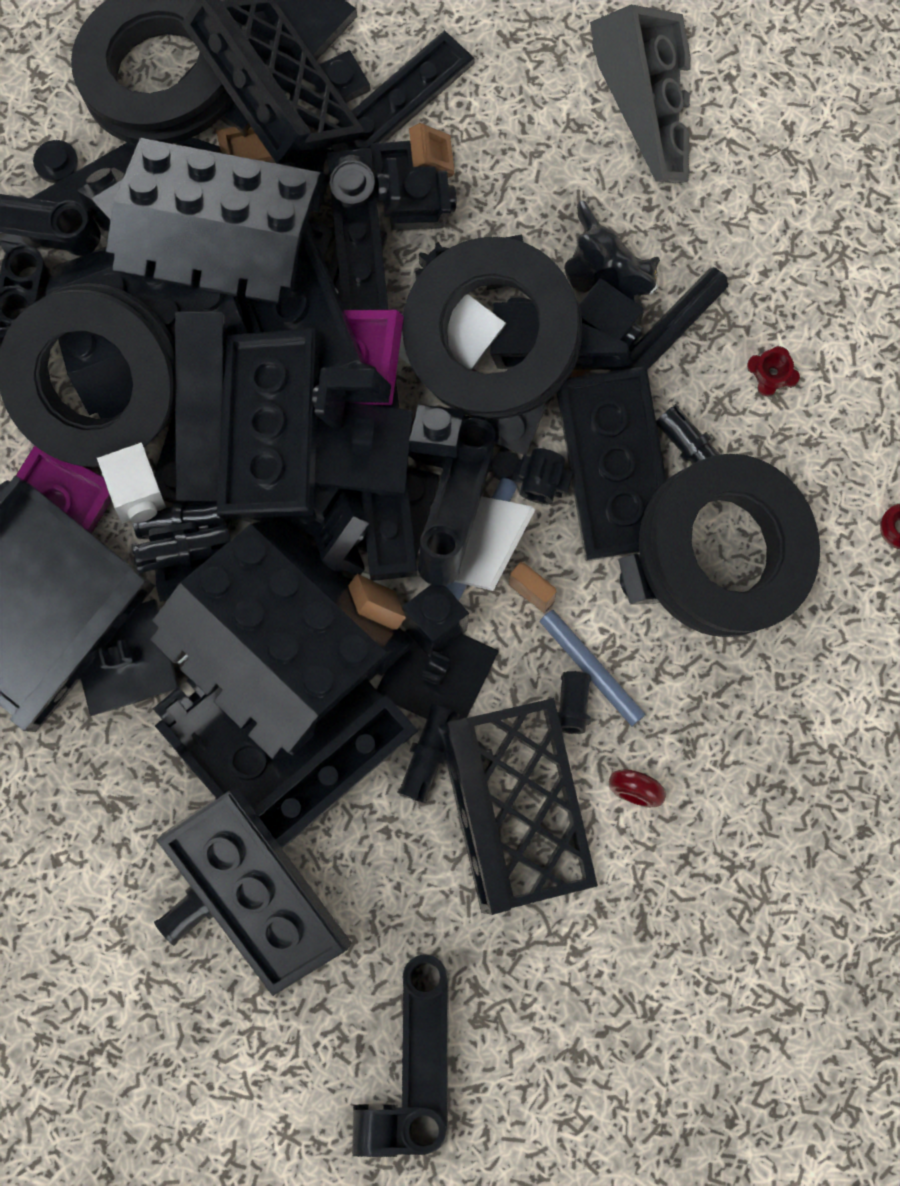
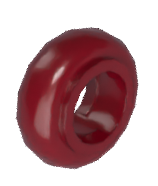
(637, 788)

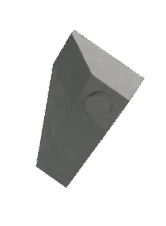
(641, 63)

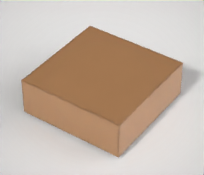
(431, 148)
(532, 587)
(376, 602)

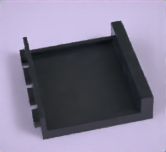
(57, 602)

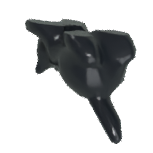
(604, 256)

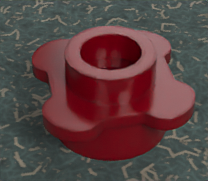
(782, 362)

